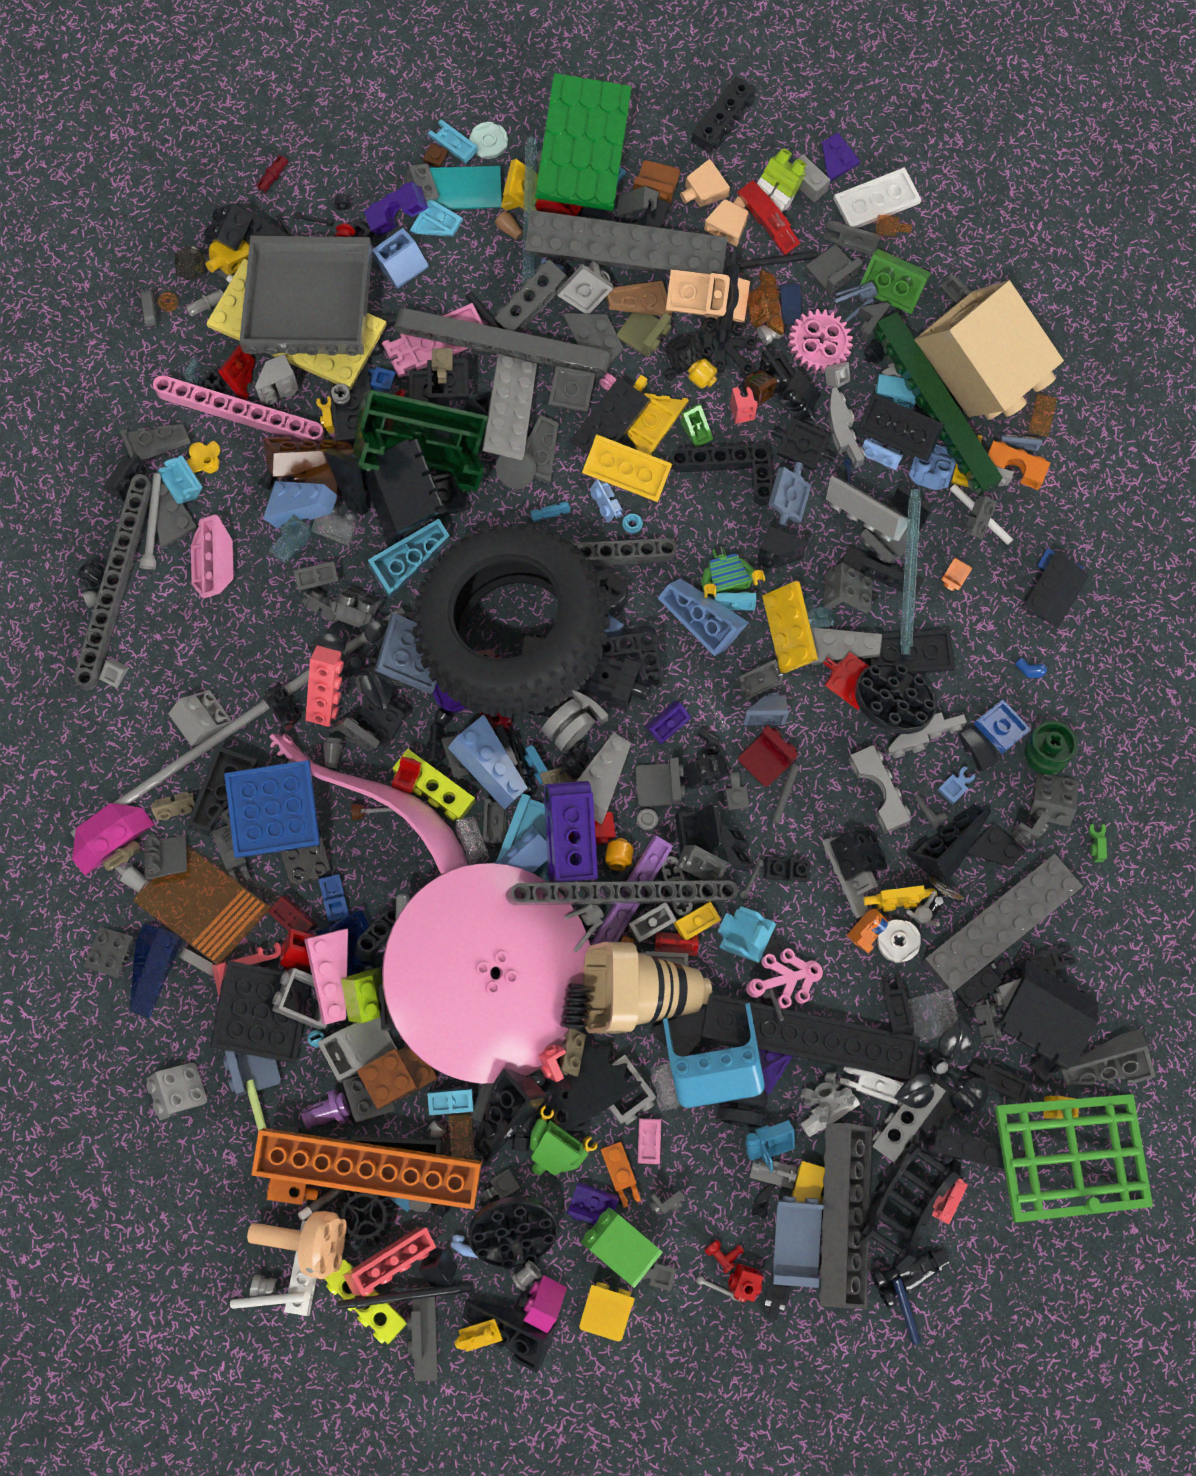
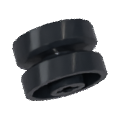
(741, 1112)

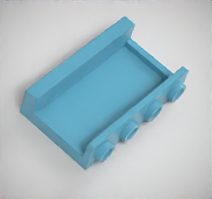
(526, 814)

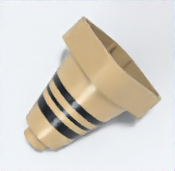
(637, 988)

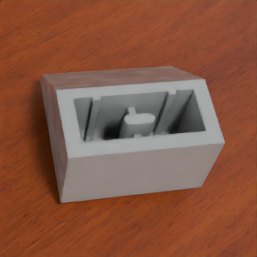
(276, 381)
(199, 716)

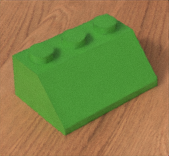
(896, 280)

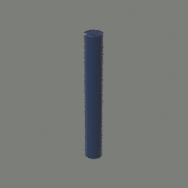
(906, 1310)

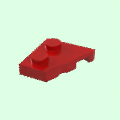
(238, 371)

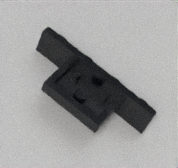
(878, 570)

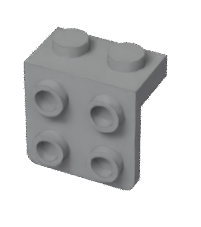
(176, 1090)

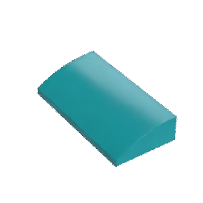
(468, 187)

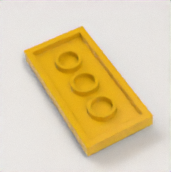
(626, 468)
(790, 627)

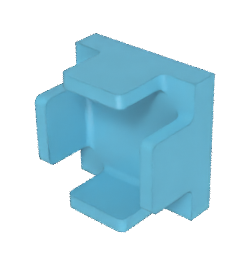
(746, 933)

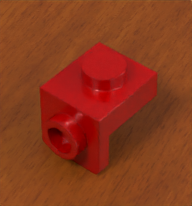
(407, 775)

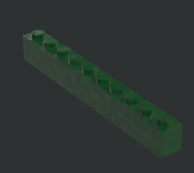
(937, 403)

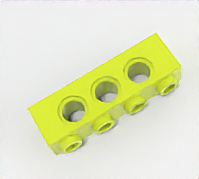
(463, 800)
(395, 1322)

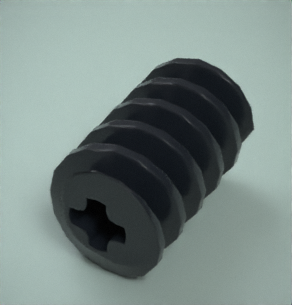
(576, 1006)

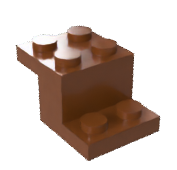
(395, 1076)

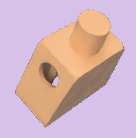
(705, 185)
(728, 220)

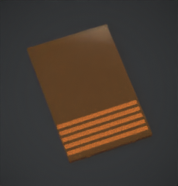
(203, 907)

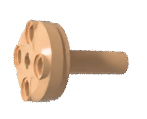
(318, 1244)

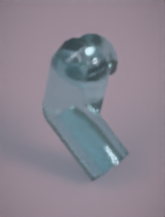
(189, 372)

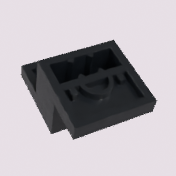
(425, 385)

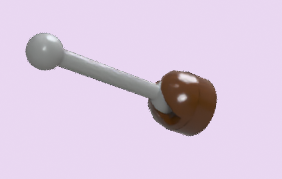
(359, 811)

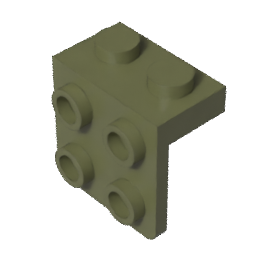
(645, 332)

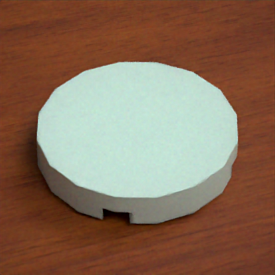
(487, 145)

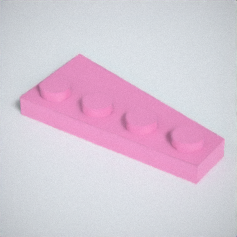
(328, 966)

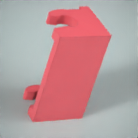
(743, 407)

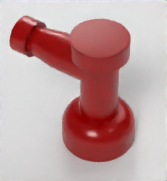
(725, 1261)

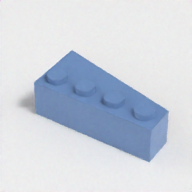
(704, 617)
(488, 762)

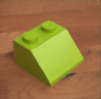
(362, 995)

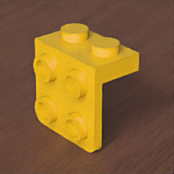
(606, 1312)

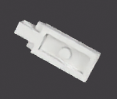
(813, 1126)

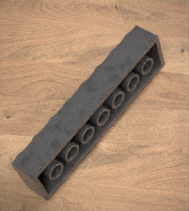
(1002, 924)
(844, 1211)

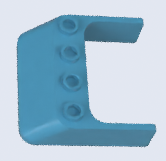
(716, 1074)

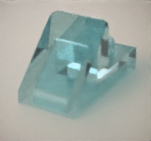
(818, 616)

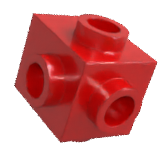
(745, 1283)

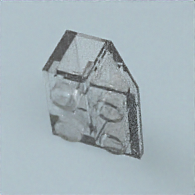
(932, 1014)

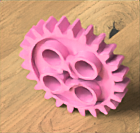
(822, 324)

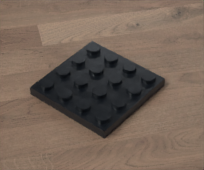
(246, 1018)

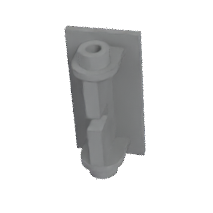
(782, 1174)

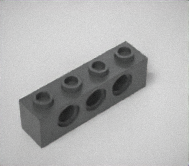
(531, 309)

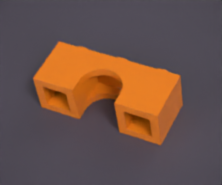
(1032, 467)

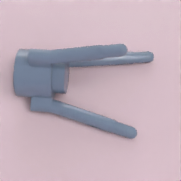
(864, 291)

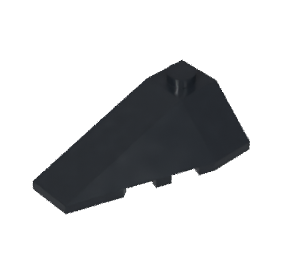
(510, 1106)

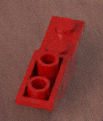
(769, 216)

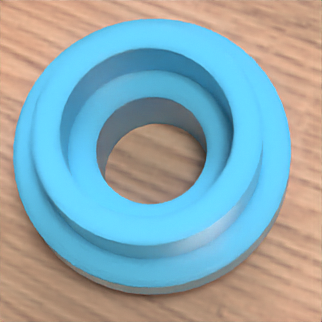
(632, 517)

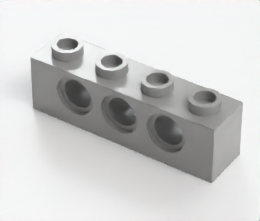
(893, 1149)

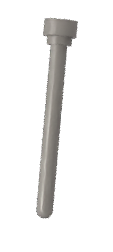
(148, 560)

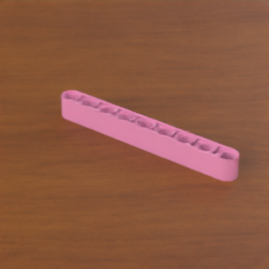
(232, 404)

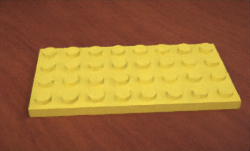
(336, 369)

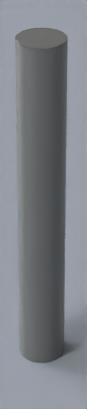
(785, 794)

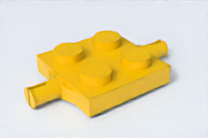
(906, 897)

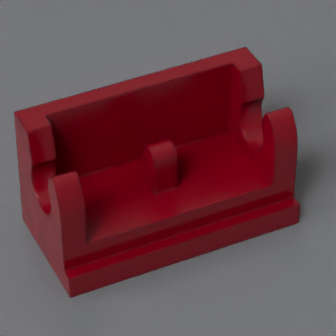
(292, 916)

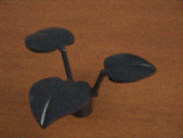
(376, 687)
(954, 1042)

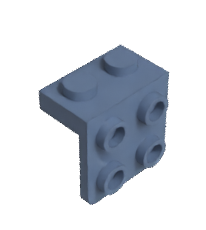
(246, 1067)

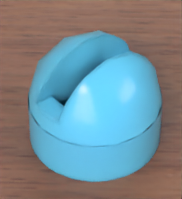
(314, 1043)

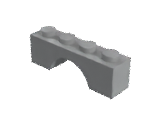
(869, 765)

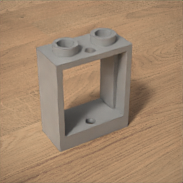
(280, 997)
(644, 1105)

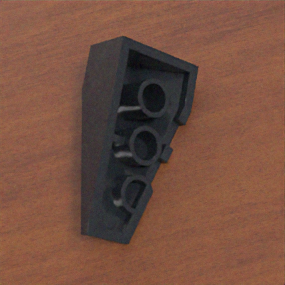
(947, 849)
(520, 1337)

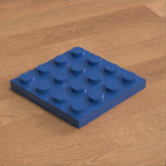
(272, 809)

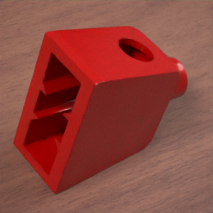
(294, 951)

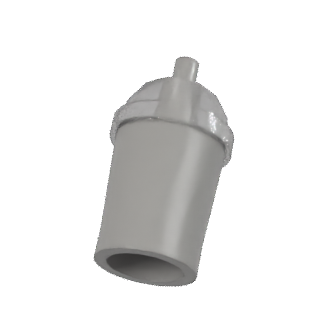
(130, 876)

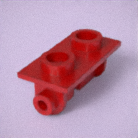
(675, 944)

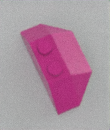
(107, 831)

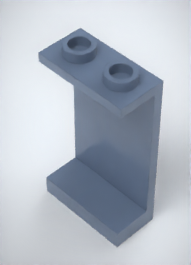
(797, 1242)

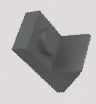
(872, 315)

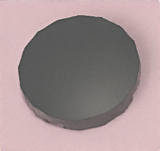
(516, 472)

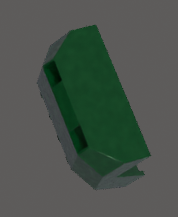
(445, 435)

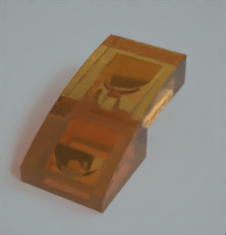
(1042, 415)

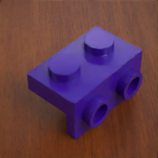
(590, 1203)

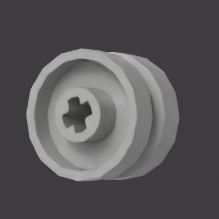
(568, 725)

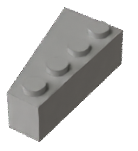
(604, 773)

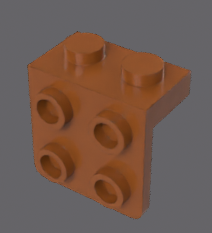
(659, 178)

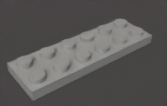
(509, 407)

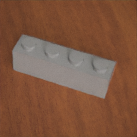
(866, 508)

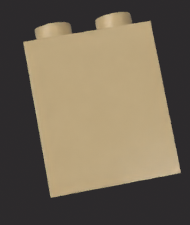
(990, 351)

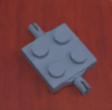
(790, 494)

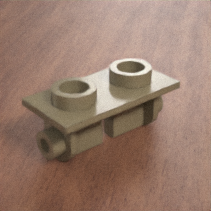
(165, 808)
(574, 1047)

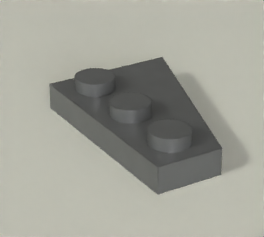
(542, 447)
(172, 518)

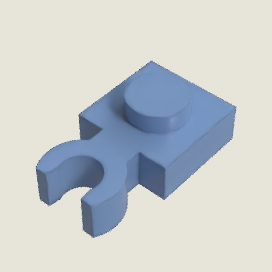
(954, 787)

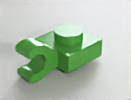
(1098, 848)

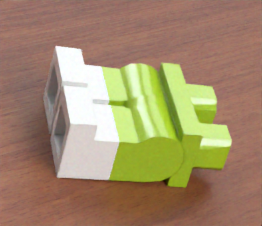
(782, 179)

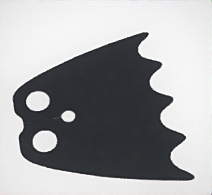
(591, 1092)

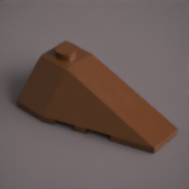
(293, 457)

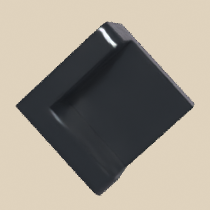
(438, 1268)

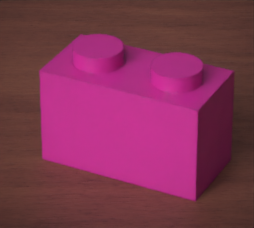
(544, 1303)

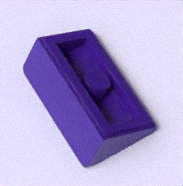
(668, 722)

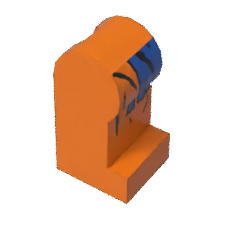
(868, 930)

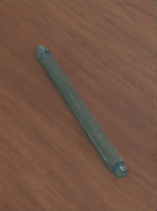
(529, 202)
(910, 572)

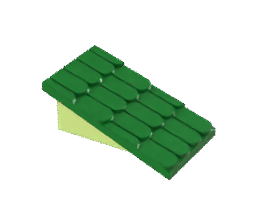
(583, 142)

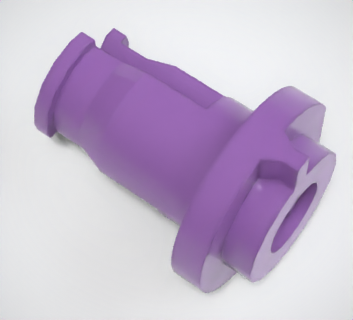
(331, 1109)

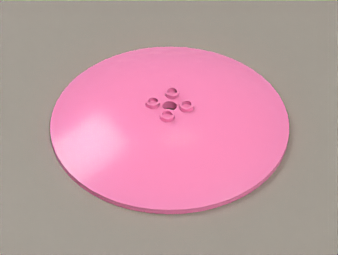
(442, 981)

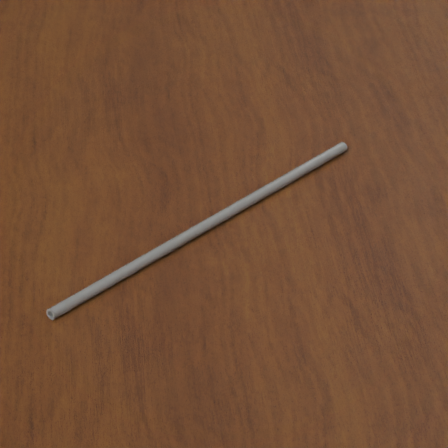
(228, 730)

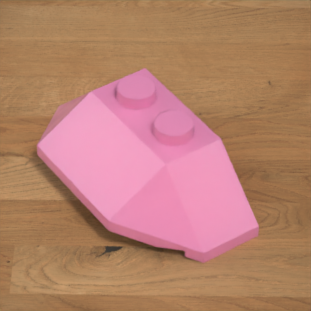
(211, 557)

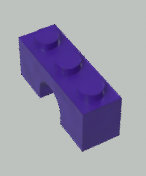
(382, 213)

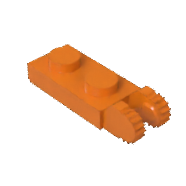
(620, 1171)

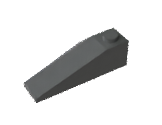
(1118, 1058)

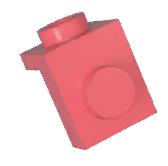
(550, 1066)

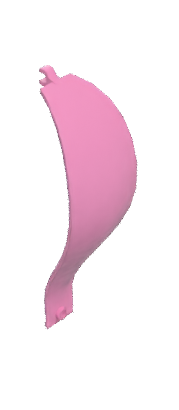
(422, 818)

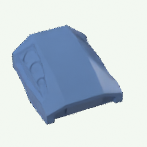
(934, 473)

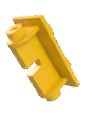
(478, 1335)

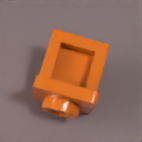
(956, 574)

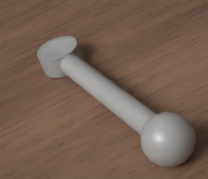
(700, 1280)

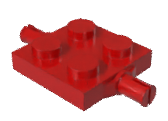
(844, 677)

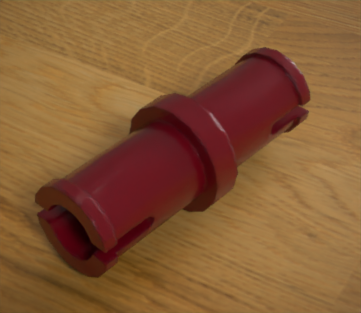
(272, 173)

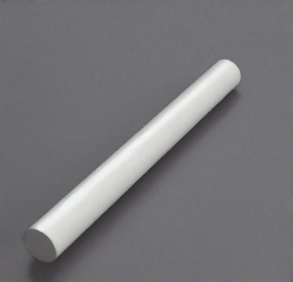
(992, 524)
(269, 1300)

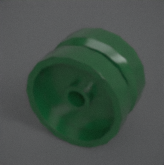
(1050, 747)

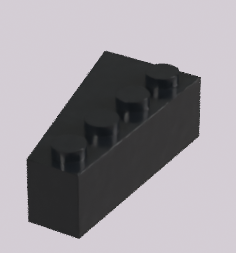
(213, 794)

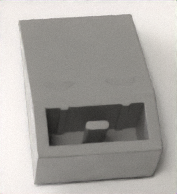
(355, 1047)

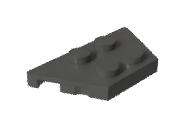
(594, 332)

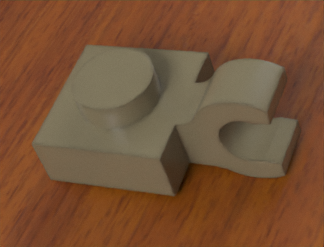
(442, 361)

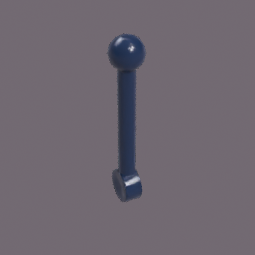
(847, 462)

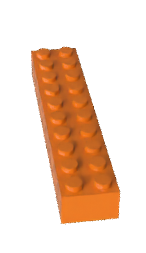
(367, 1168)

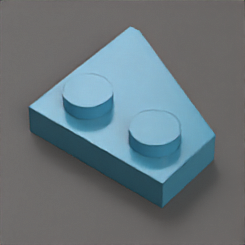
(436, 221)

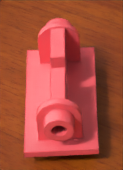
(947, 1205)

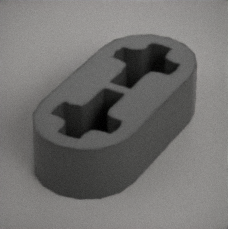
(148, 308)

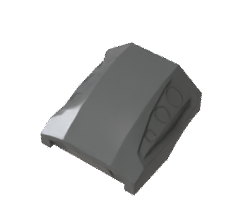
(356, 606)

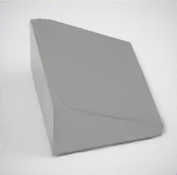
(837, 374)
(113, 672)

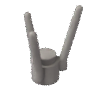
(923, 913)
(591, 915)

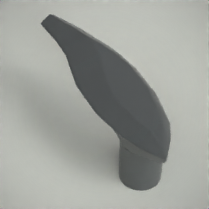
(933, 819)

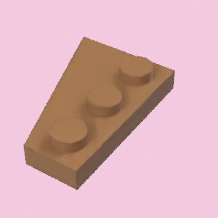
(639, 298)

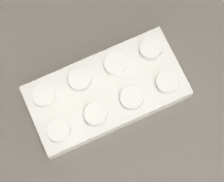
(879, 196)

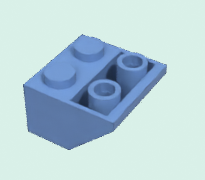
(399, 258)

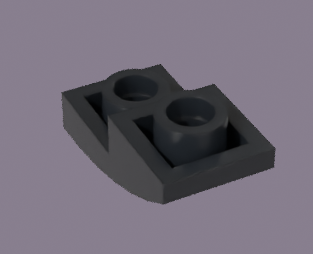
(981, 750)
(786, 869)

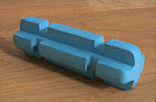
(550, 511)

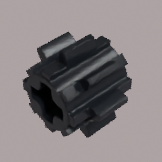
(207, 381)
(90, 574)

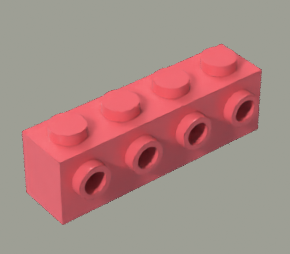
(324, 686)
(389, 1261)

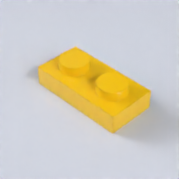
(697, 921)

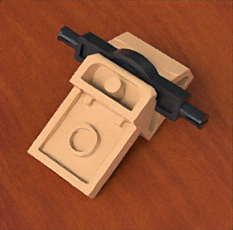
(711, 295)

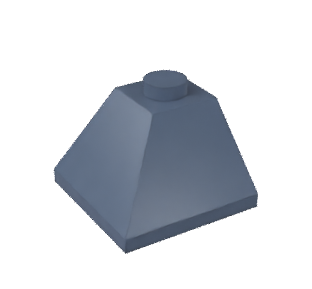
(768, 711)

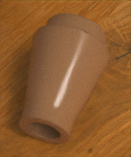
(508, 225)

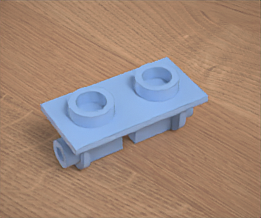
(887, 456)
(608, 508)

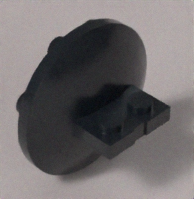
(895, 698)
(512, 1229)

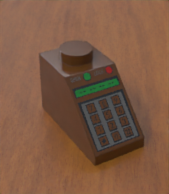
(762, 386)

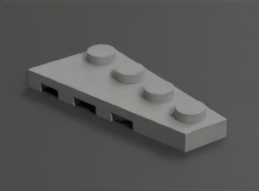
(838, 642)

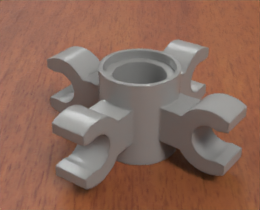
(827, 1097)

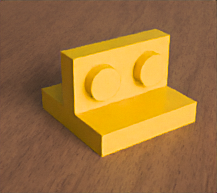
(514, 187)

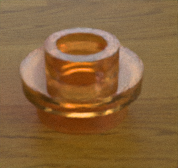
(168, 306)

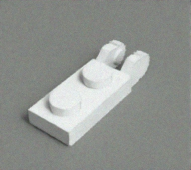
(873, 1085)

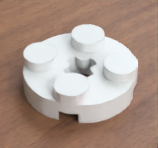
(900, 929)

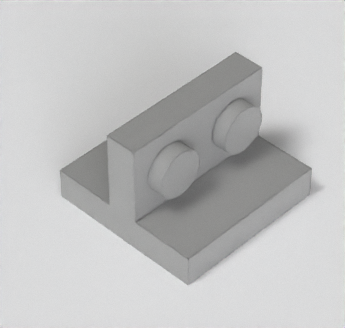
(585, 288)

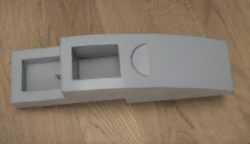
(840, 423)
(919, 740)

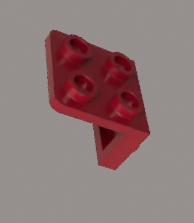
(768, 756)

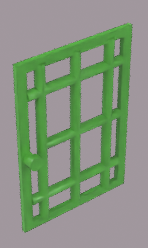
(1092, 1204)

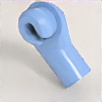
(463, 1249)

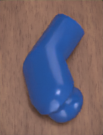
(1031, 671)

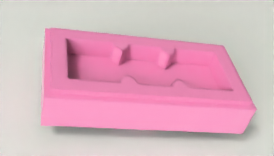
(649, 1141)

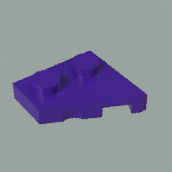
(838, 156)
(772, 1068)

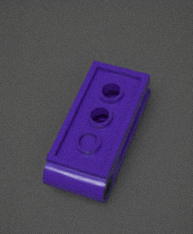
(568, 810)

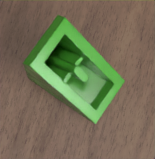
(696, 425)

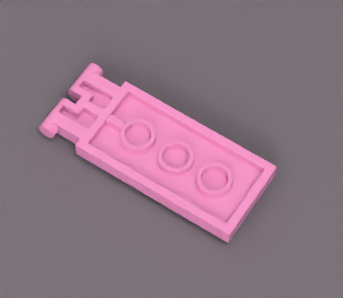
(415, 351)

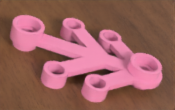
(788, 977)

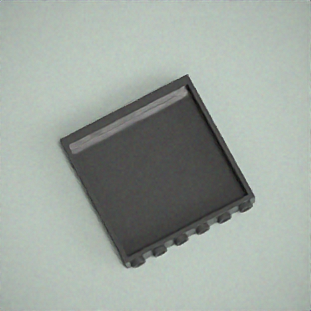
(306, 295)

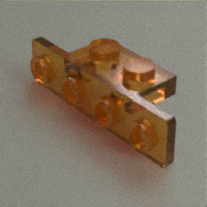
(765, 305)

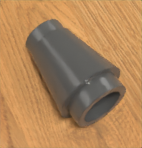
(332, 752)

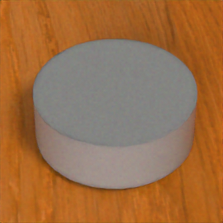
(647, 819)

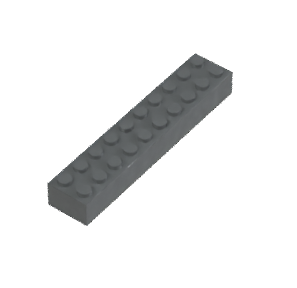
(623, 244)

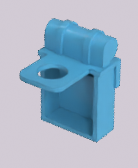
(770, 1142)

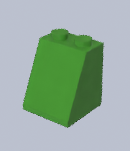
(621, 1247)

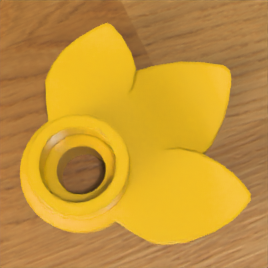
(202, 455)

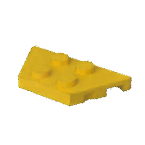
(655, 422)

